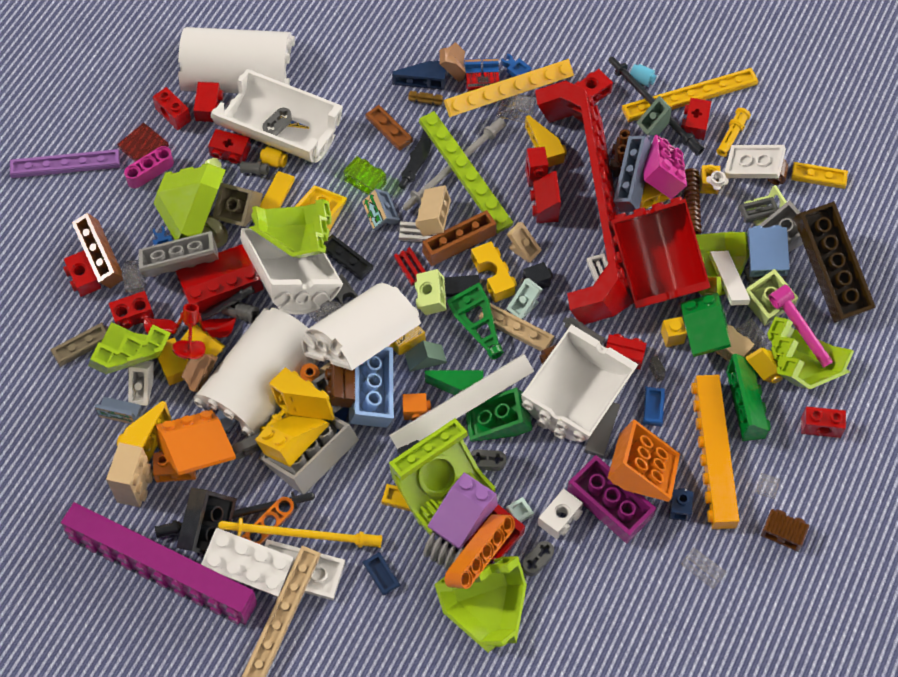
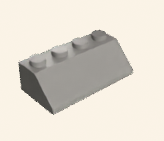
(177, 254)

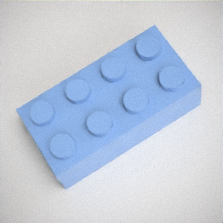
(374, 391)

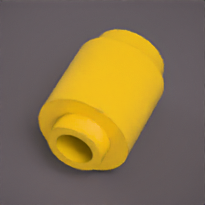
(273, 157)

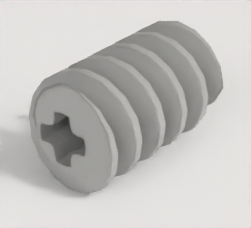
(440, 551)

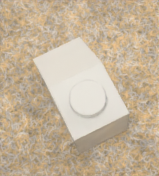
(140, 383)

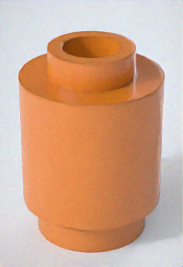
(309, 369)

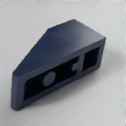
(422, 75)

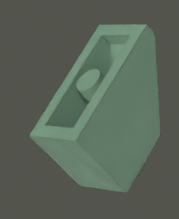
(655, 117)

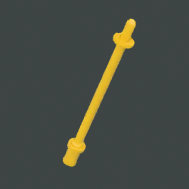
(359, 539)

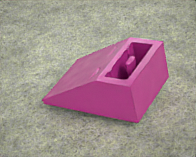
(665, 168)

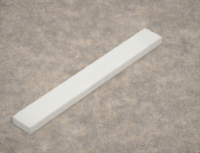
(463, 402)

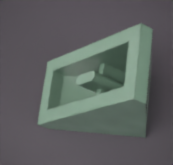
(425, 355)

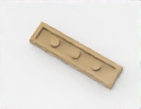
(520, 329)

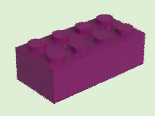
(617, 508)

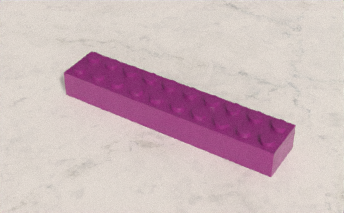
(159, 563)

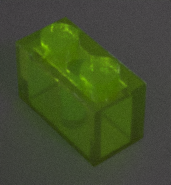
(364, 176)

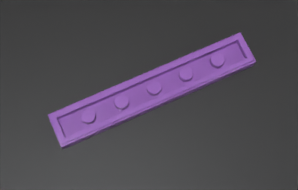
(64, 163)

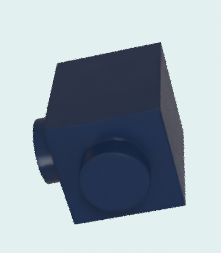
(681, 504)

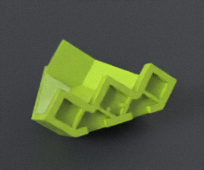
(187, 198)
(295, 230)
(730, 241)
(125, 348)
(797, 361)
(491, 606)

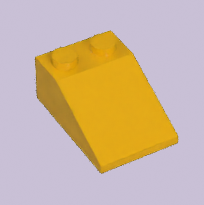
(335, 200)
(143, 430)
(290, 437)

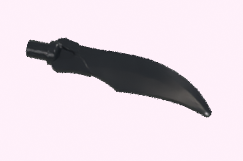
(417, 158)
(215, 309)

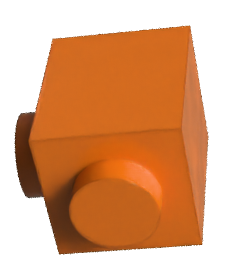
(415, 405)

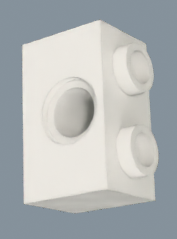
(562, 503)

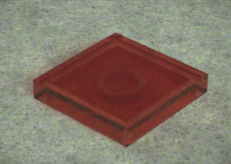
(141, 142)

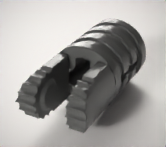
(242, 311)

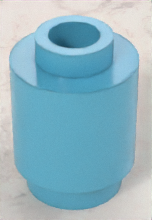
(643, 74)

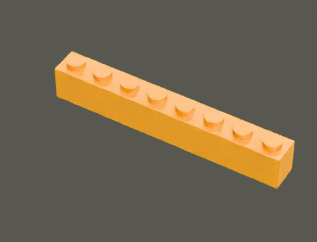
(715, 452)

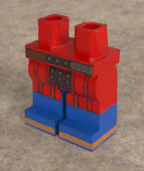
(473, 73)

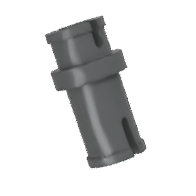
(254, 168)

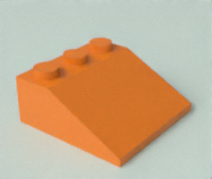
(194, 442)

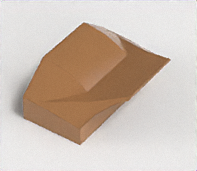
(453, 61)
(198, 371)

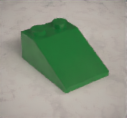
(706, 324)
(499, 417)

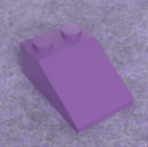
(463, 510)

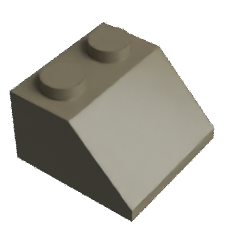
(236, 204)

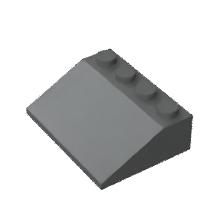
(317, 458)

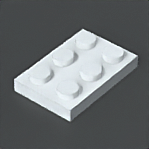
(755, 161)

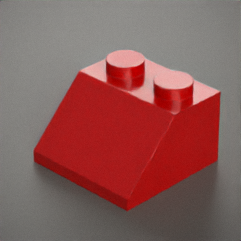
(546, 199)

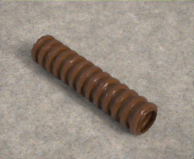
(692, 197)

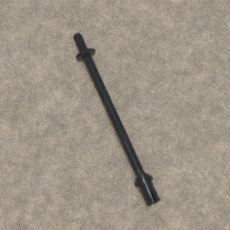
(688, 139)
(175, 526)

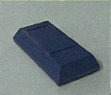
(381, 573)

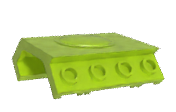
(431, 469)

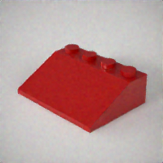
(216, 281)

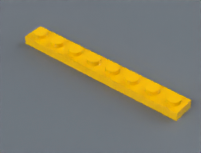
(508, 88)

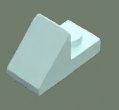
(525, 299)

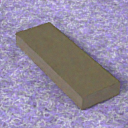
(79, 345)

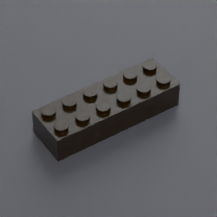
(834, 262)

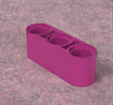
(158, 161)

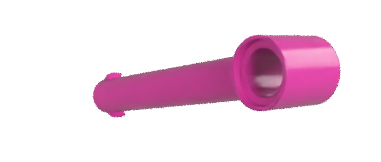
(783, 298)

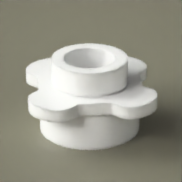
(717, 175)

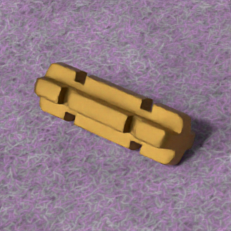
(425, 98)

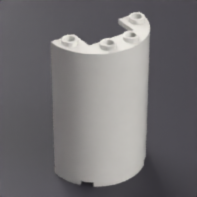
(228, 53)
(262, 97)
(242, 379)

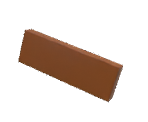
(388, 127)

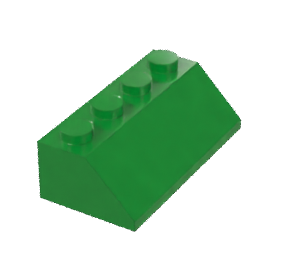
(747, 399)

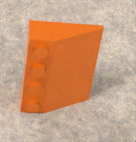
(644, 463)

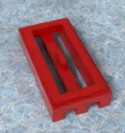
(404, 254)

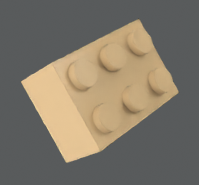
(129, 475)

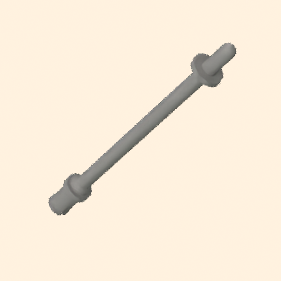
(489, 133)

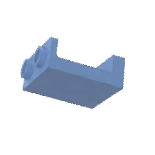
(768, 250)

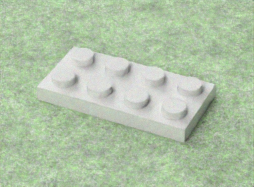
(247, 562)
(325, 576)

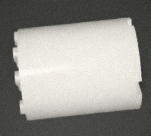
(292, 283)
(361, 327)
(576, 385)

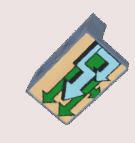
(380, 209)
(118, 410)

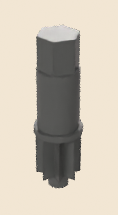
(568, 321)

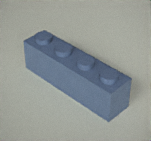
(631, 177)

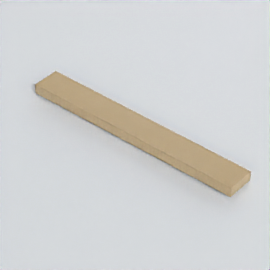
(282, 613)

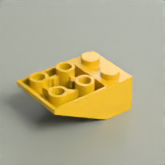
(300, 396)

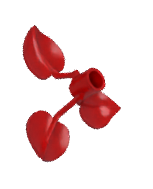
(192, 349)

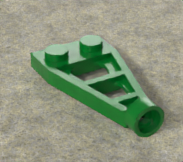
(468, 300)

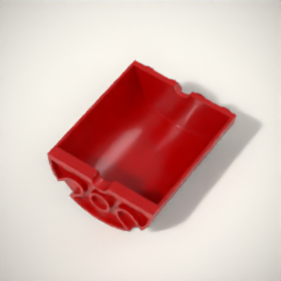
(660, 252)

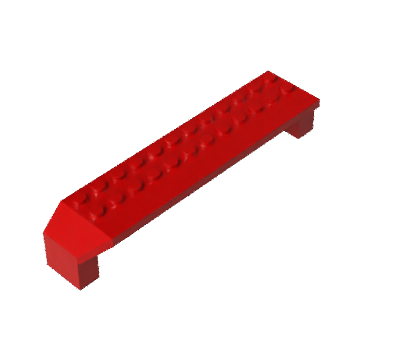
(611, 290)

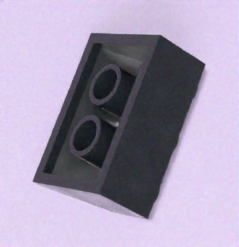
(202, 517)

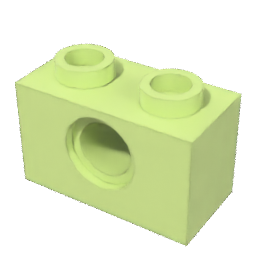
(431, 282)

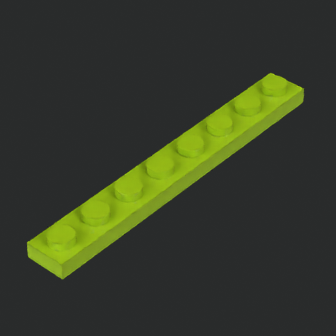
(465, 170)

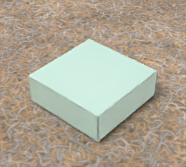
(520, 510)

